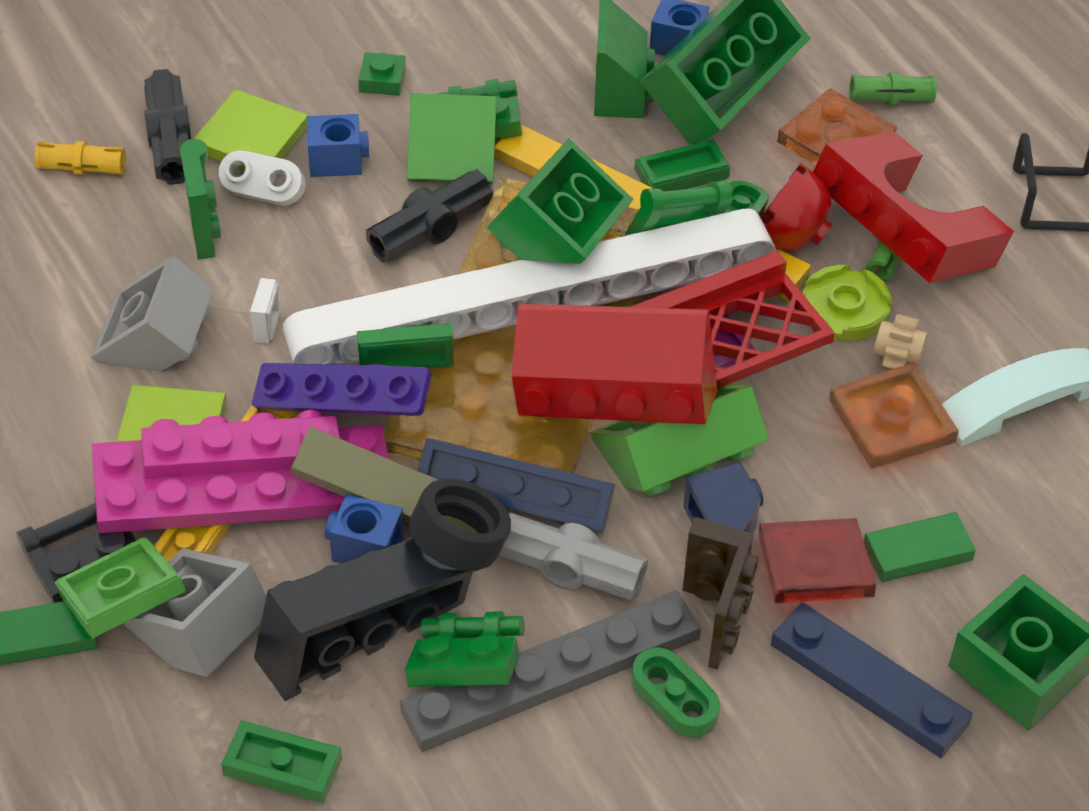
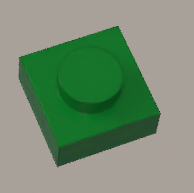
(382, 73)

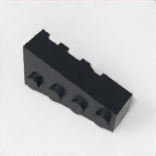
(350, 608)

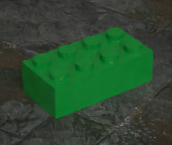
(723, 64)

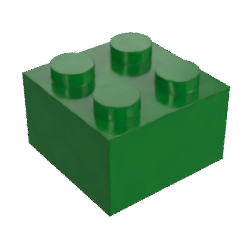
(1023, 651)

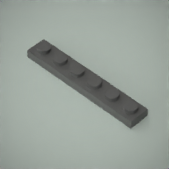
(551, 670)

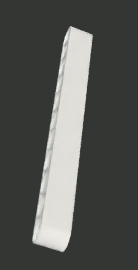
(491, 295)

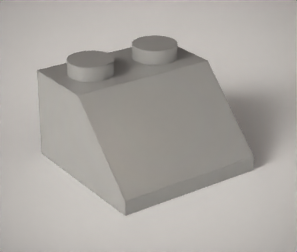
(155, 318)
(209, 619)

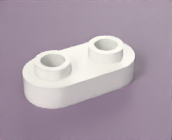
(259, 178)

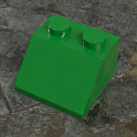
(621, 64)

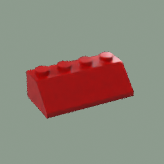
(614, 363)

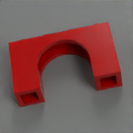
(938, 245)

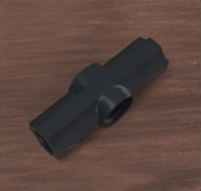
(166, 124)
(429, 215)

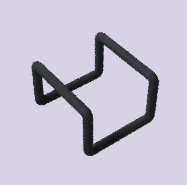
(1024, 151)

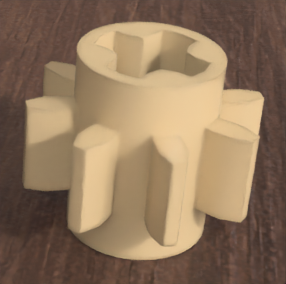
(900, 342)

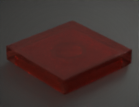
(816, 560)

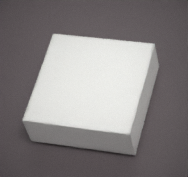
(265, 311)

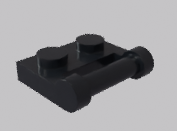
(72, 556)

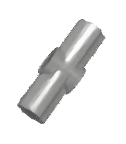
(574, 557)

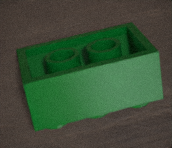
(561, 210)

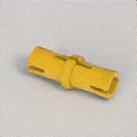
(80, 157)

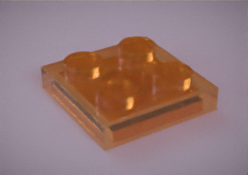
(829, 120)
(893, 415)

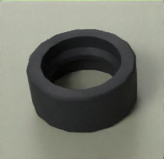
(449, 543)

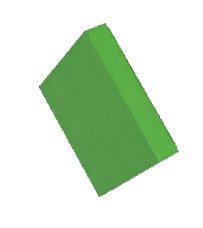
(450, 136)
(119, 587)

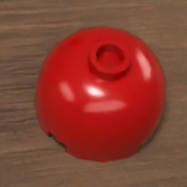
(799, 211)

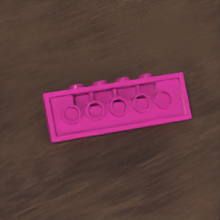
(215, 473)

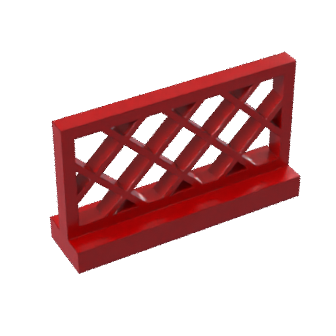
(745, 290)

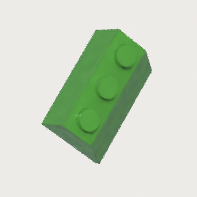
(655, 452)

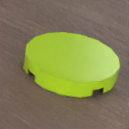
(849, 300)

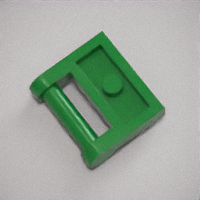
(200, 197)
(679, 206)

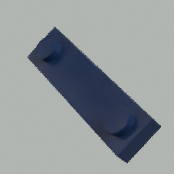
(522, 484)
(871, 679)

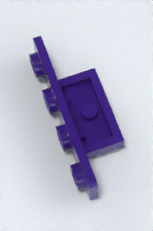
(342, 388)

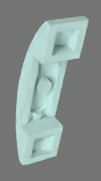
(1016, 389)

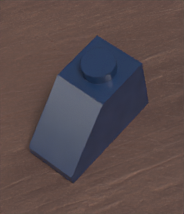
(724, 497)

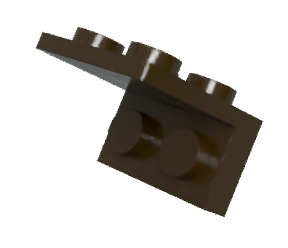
(721, 570)

